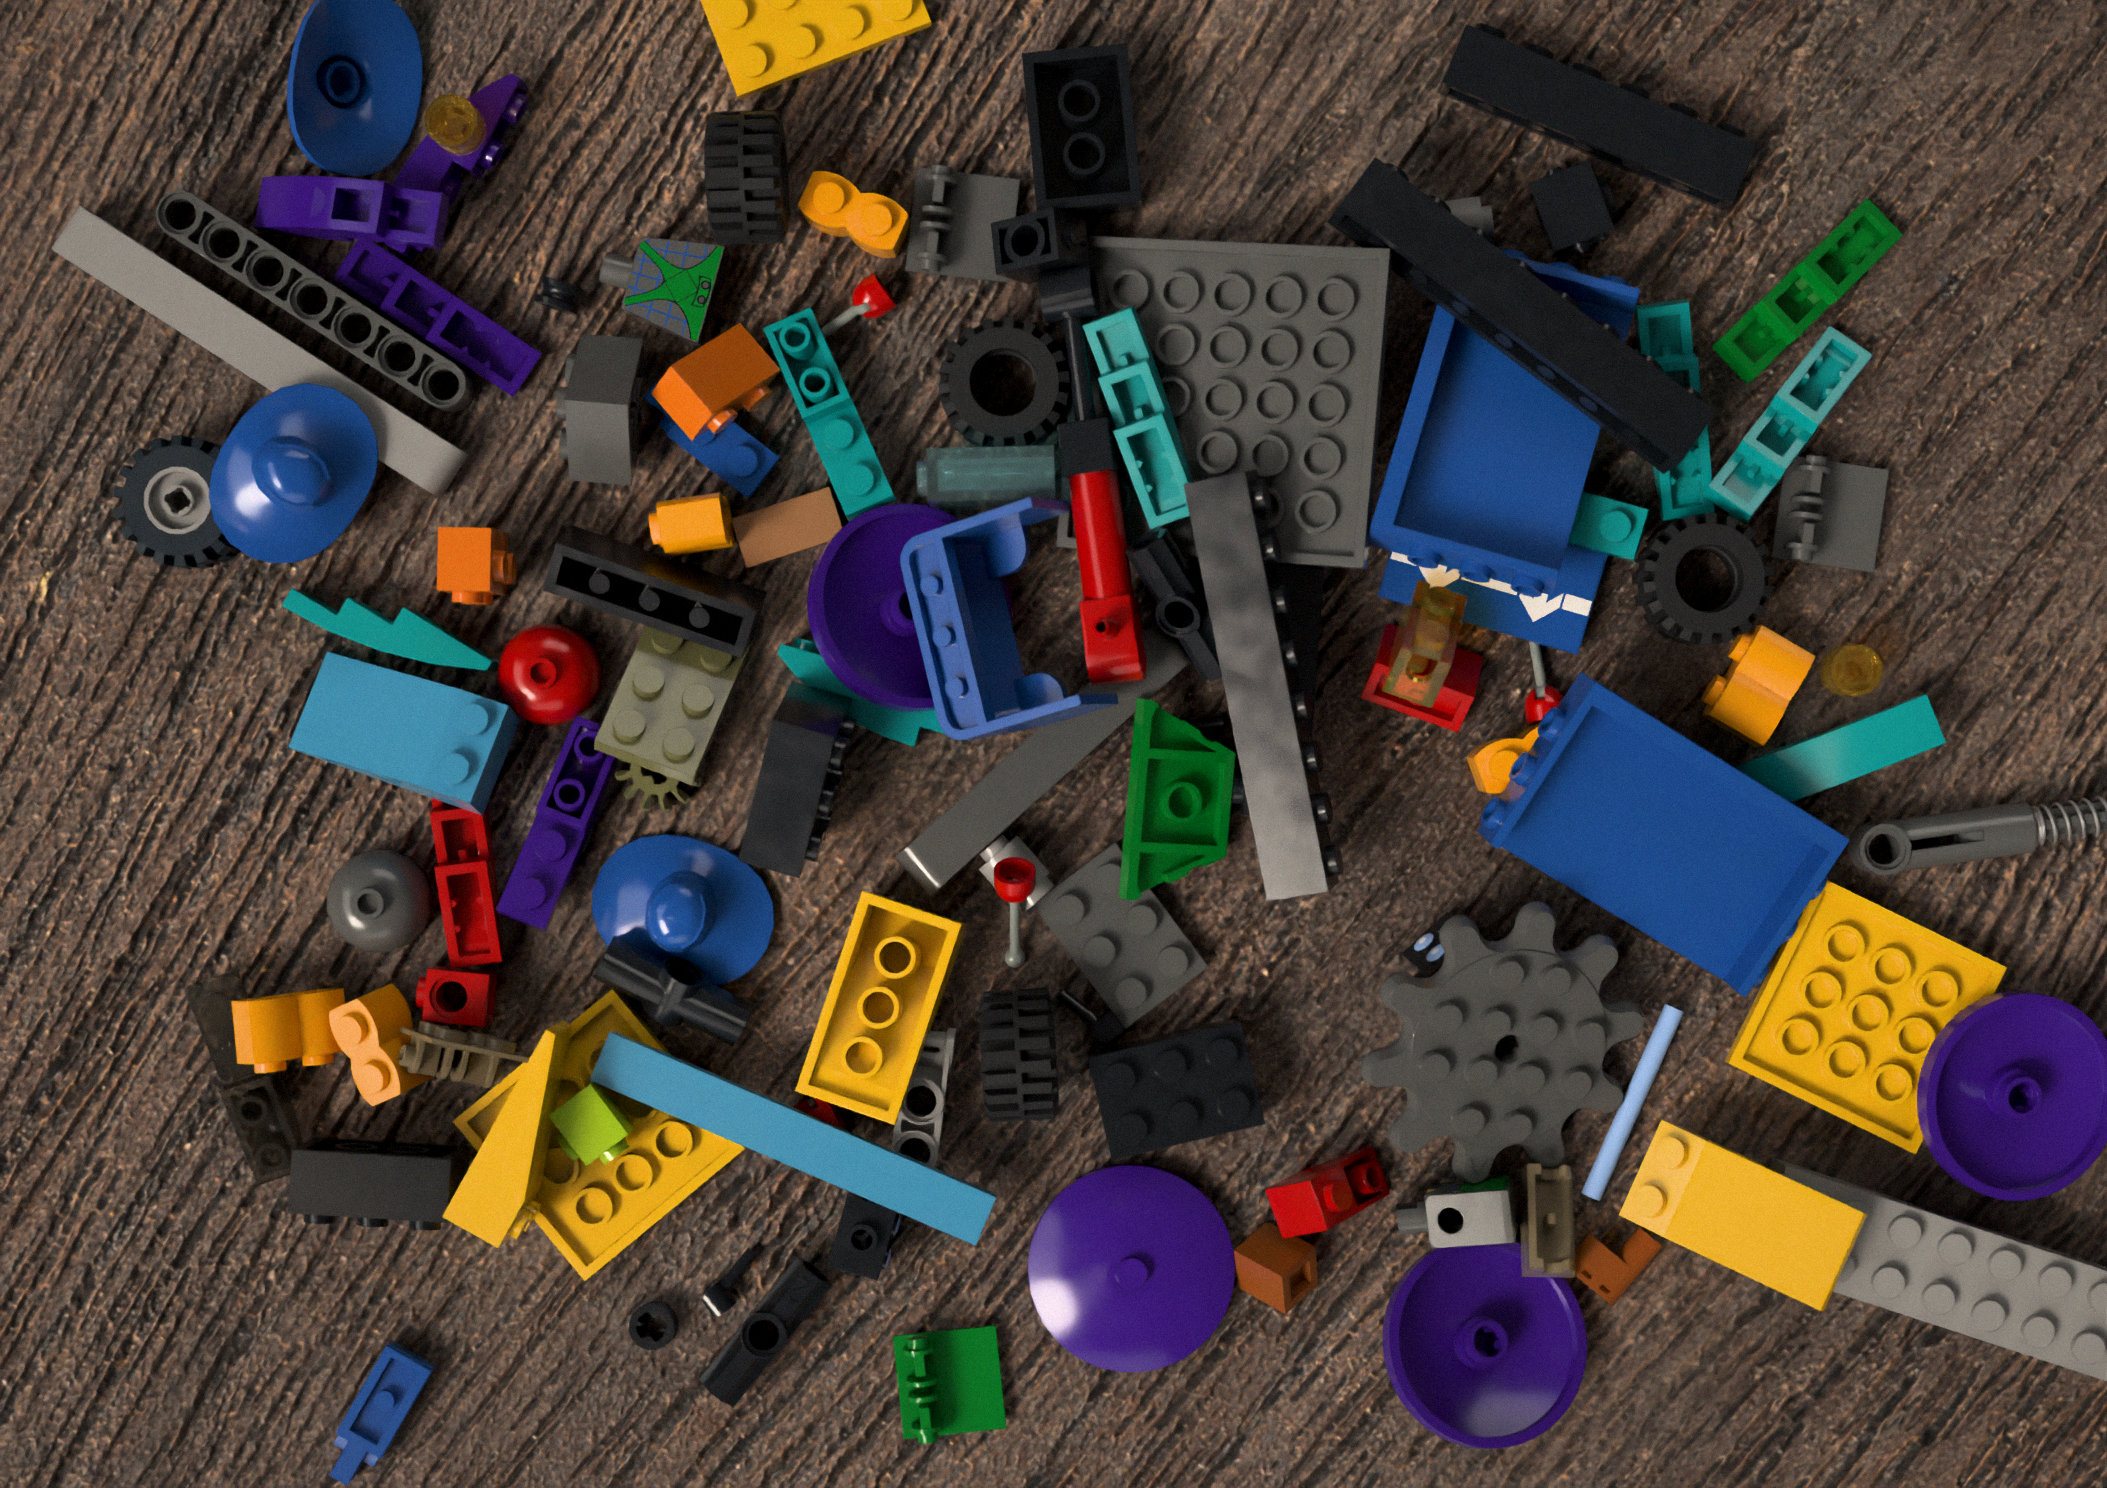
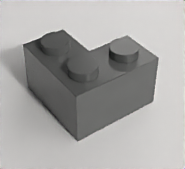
(602, 409)

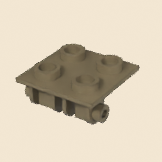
(444, 1050)

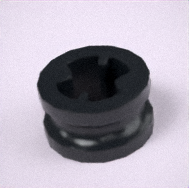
(559, 295)
(652, 1341)

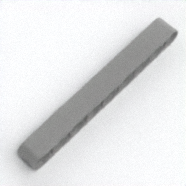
(248, 342)

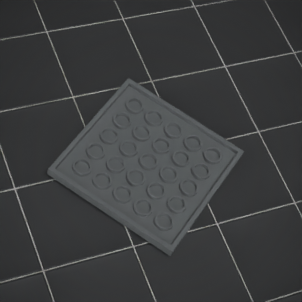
(1265, 369)

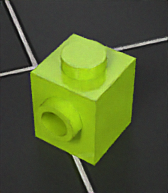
(592, 1126)

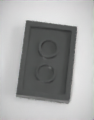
(1121, 945)

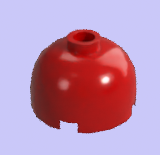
(550, 674)

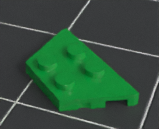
(1174, 801)

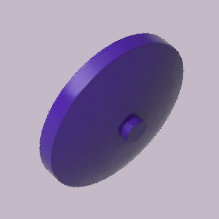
(863, 608)
(2015, 1095)
(1131, 1267)
(1482, 1347)

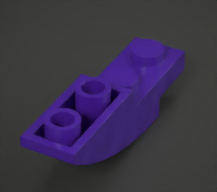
(438, 171)
(351, 210)
(560, 828)

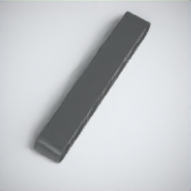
(292, 294)
(1032, 771)

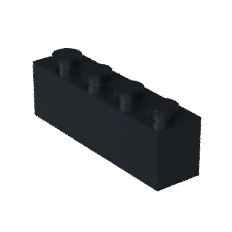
(654, 591)

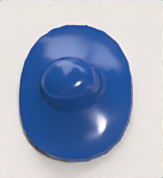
(354, 85)
(293, 473)
(686, 903)

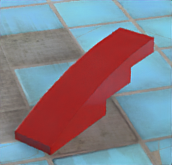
(467, 885)

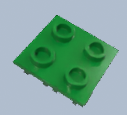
(949, 1382)

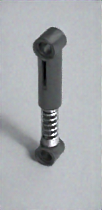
(1976, 832)

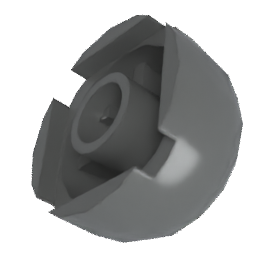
(380, 900)

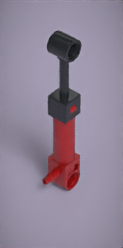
(1092, 467)

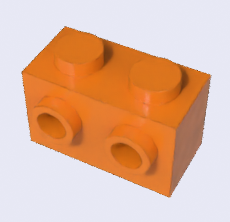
(716, 382)
(474, 564)

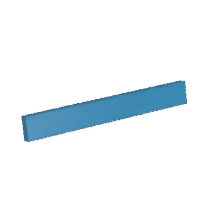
(793, 1137)

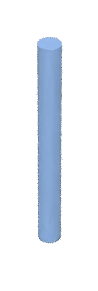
(1632, 1102)

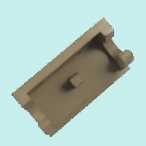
(1546, 1222)

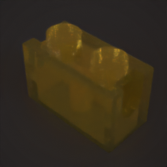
(1424, 632)

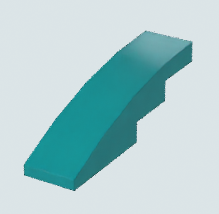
(1666, 336)
(1141, 415)
(1787, 425)
(408, 636)
(1848, 750)

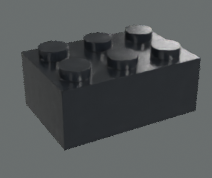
(1082, 130)
(798, 780)
(1175, 1088)
(375, 1181)

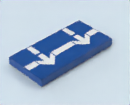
(1544, 620)

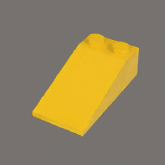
(880, 1006)
(509, 1168)
(1743, 1215)

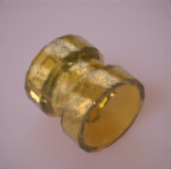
(450, 115)
(1841, 667)

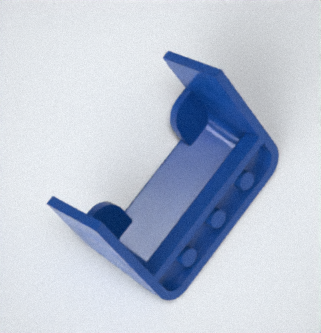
(968, 630)

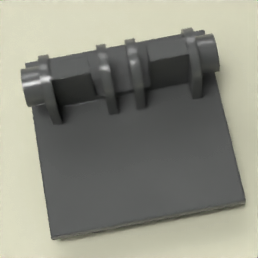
(954, 222)
(1830, 514)

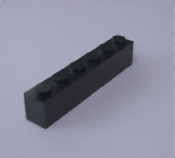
(1596, 116)

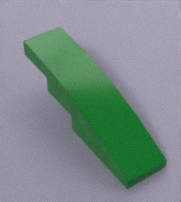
(1807, 290)

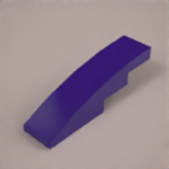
(437, 315)

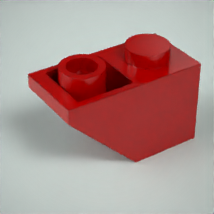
(1327, 1193)

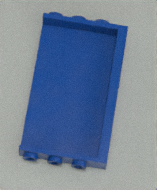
(1492, 454)
(1662, 833)

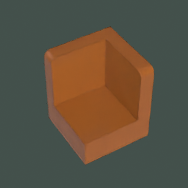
(1276, 1268)

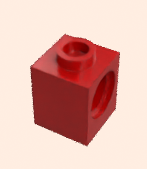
(480, 990)

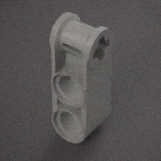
(933, 1073)

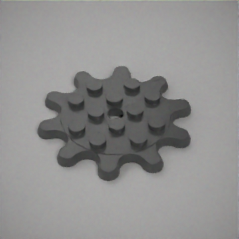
(1472, 1003)

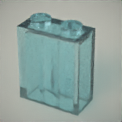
(985, 475)

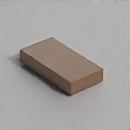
(787, 527)

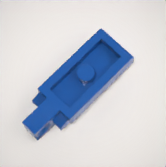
(729, 454)
(379, 1409)

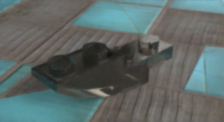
(254, 1101)

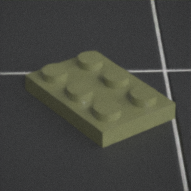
(669, 704)

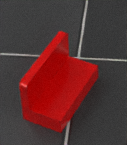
(1454, 696)

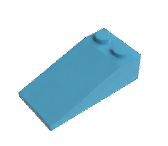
(406, 731)

